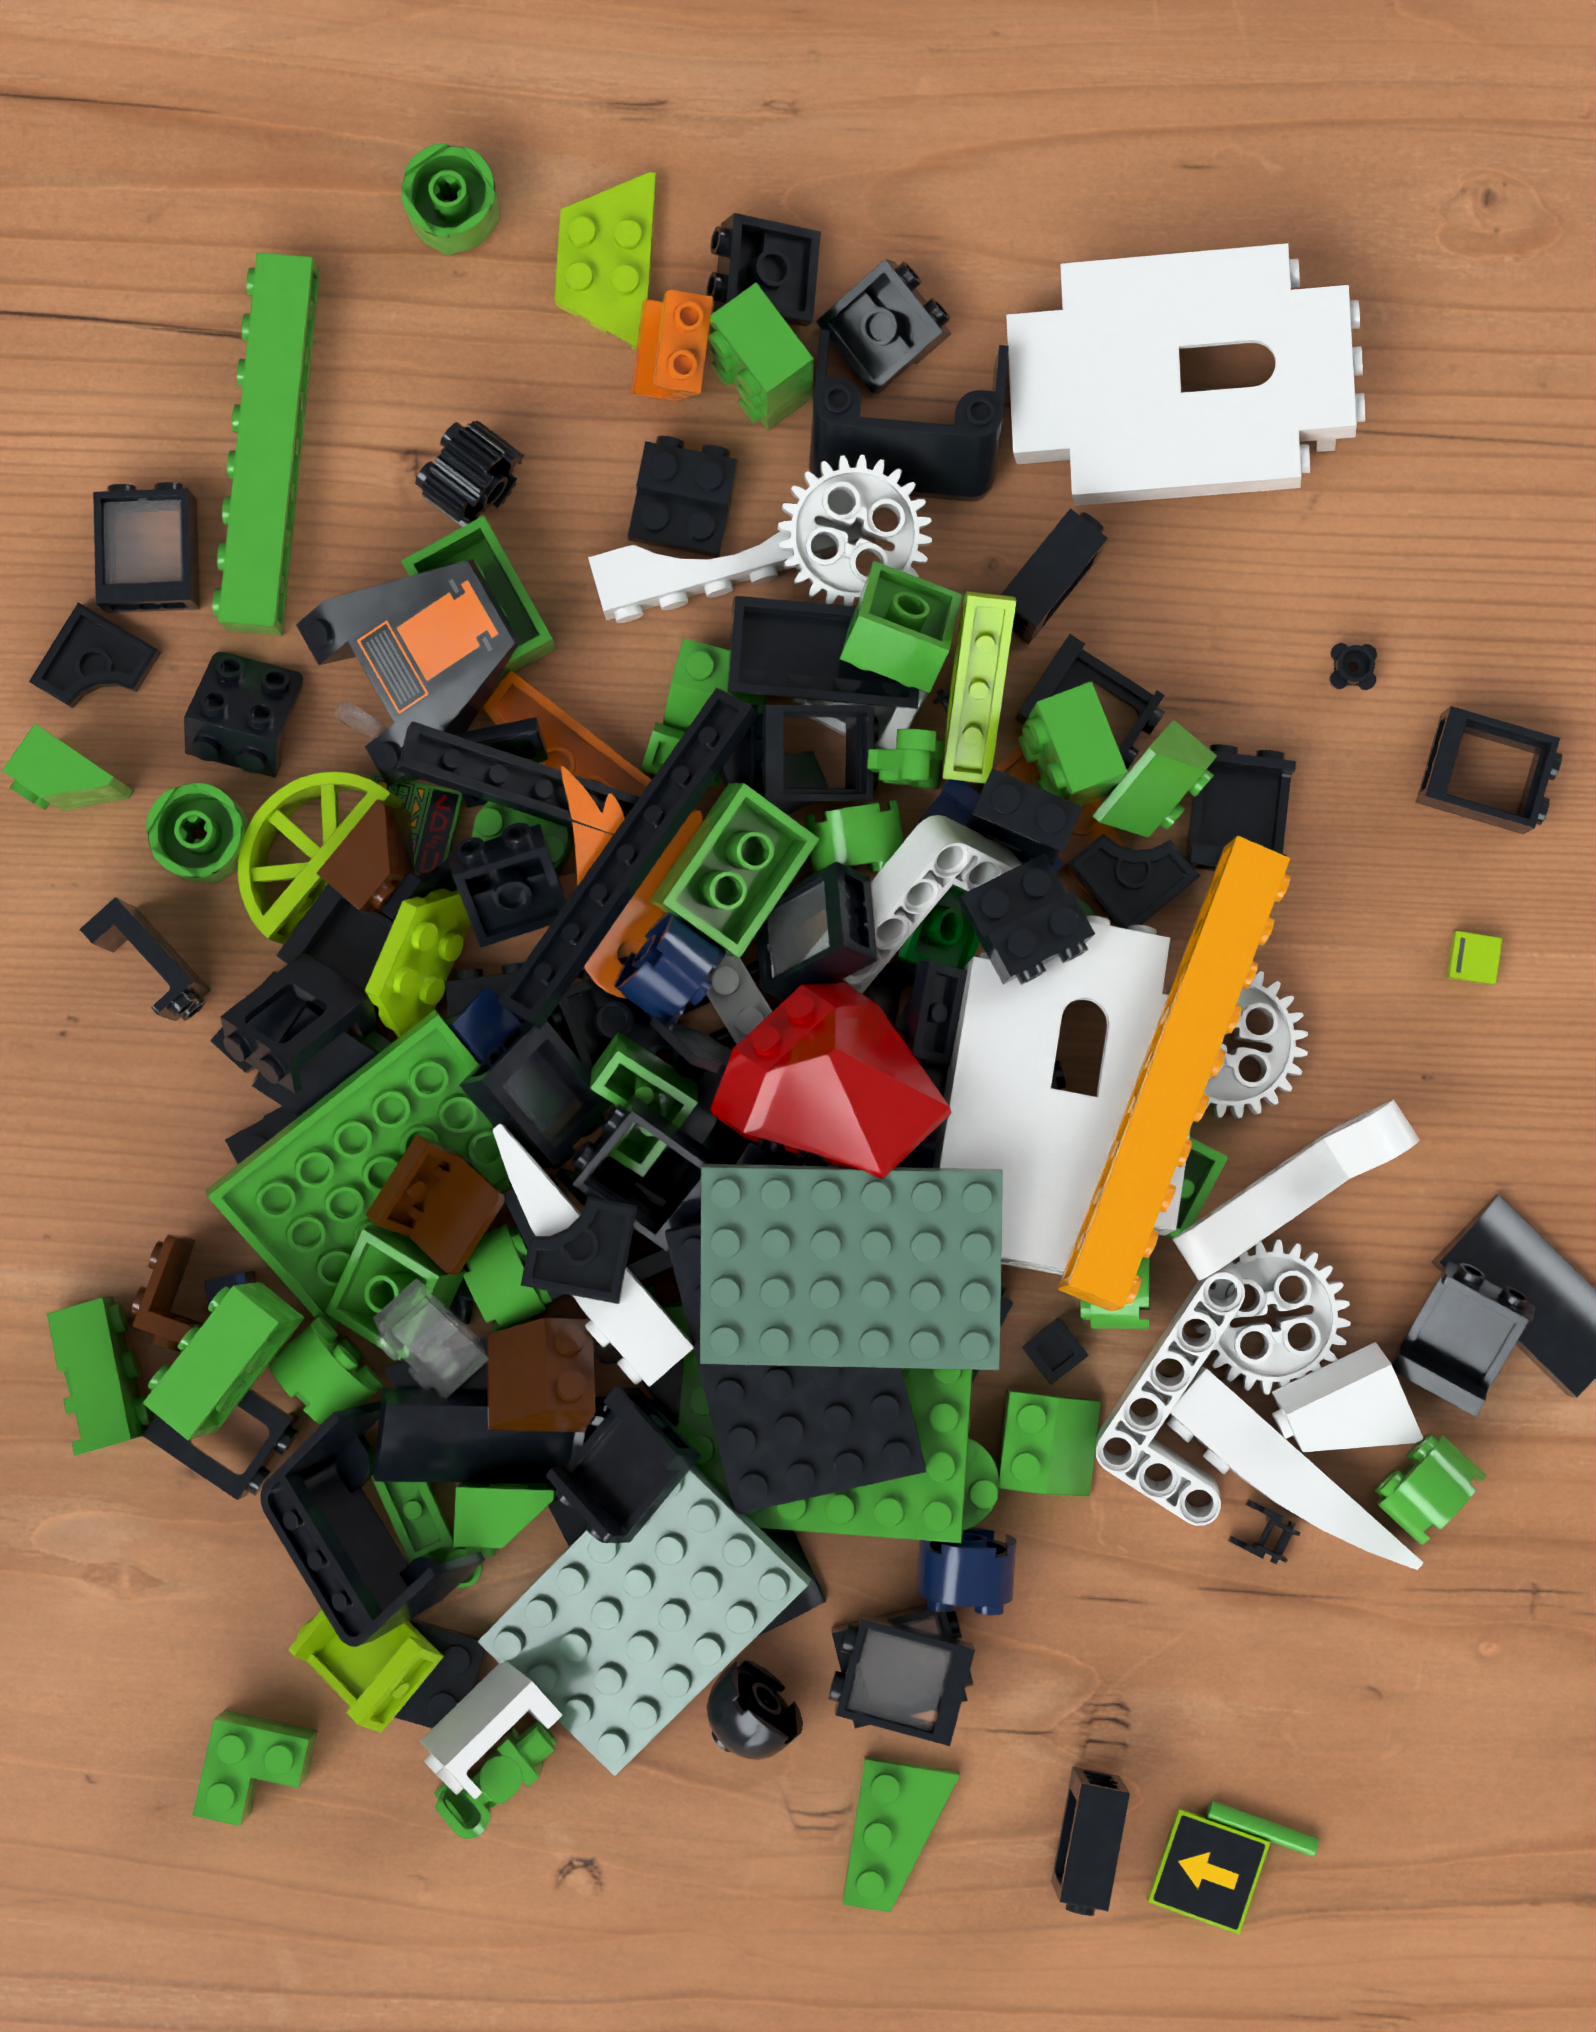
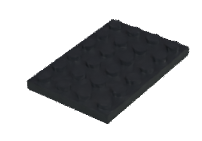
(797, 1427)

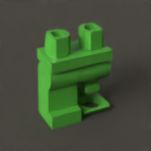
(500, 1777)

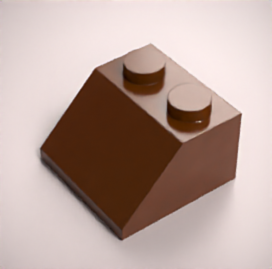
(372, 857)
(541, 1376)

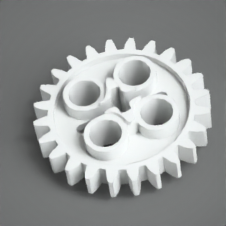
(869, 492)
(1228, 1087)
(1278, 1359)

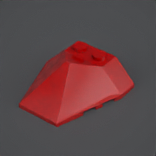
(830, 1082)

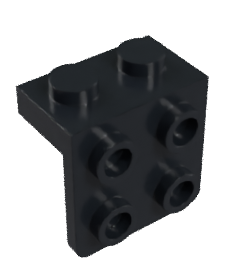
(241, 713)

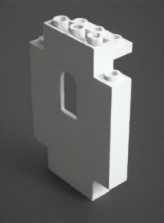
(1107, 382)
(1002, 1092)

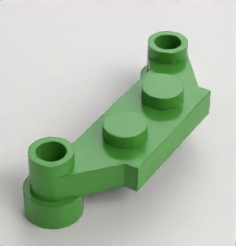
(913, 761)
(421, 1523)

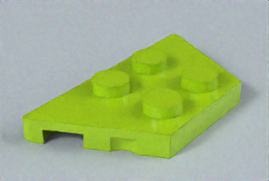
(608, 257)
(418, 958)

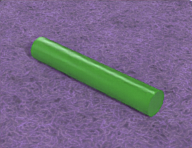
(1262, 1828)

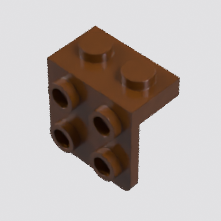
(437, 1203)
(154, 1303)

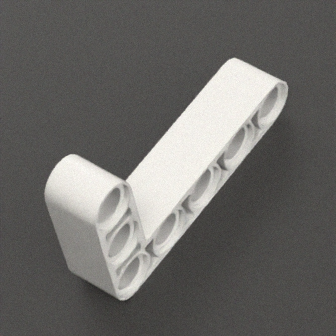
(919, 875)
(1295, 1186)
(1165, 1394)

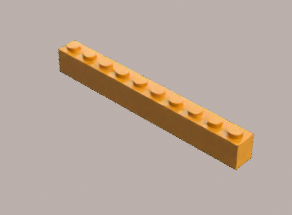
(1174, 1076)

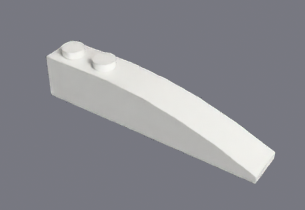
(636, 1325)
(1272, 1465)

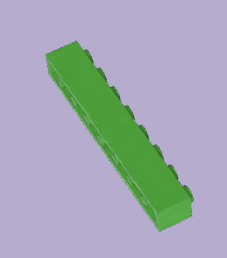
(268, 444)

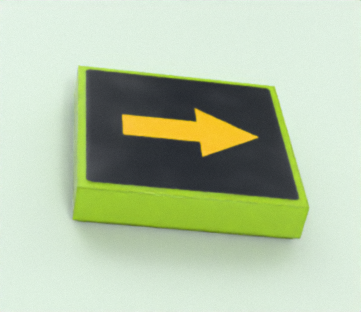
(1208, 1871)

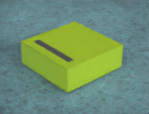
(1474, 958)

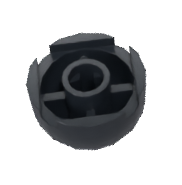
(750, 1714)

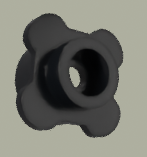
(1363, 656)

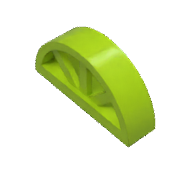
(977, 685)
(286, 913)

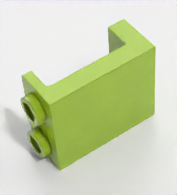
(370, 1677)

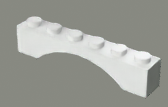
(639, 579)

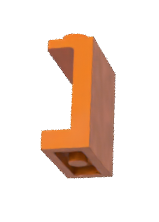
(672, 346)

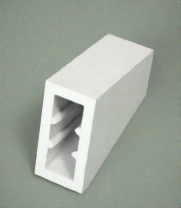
(1347, 1405)

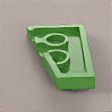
(891, 1826)

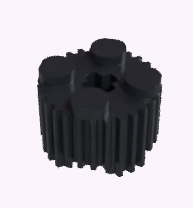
(469, 472)

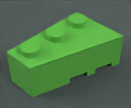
(99, 1373)

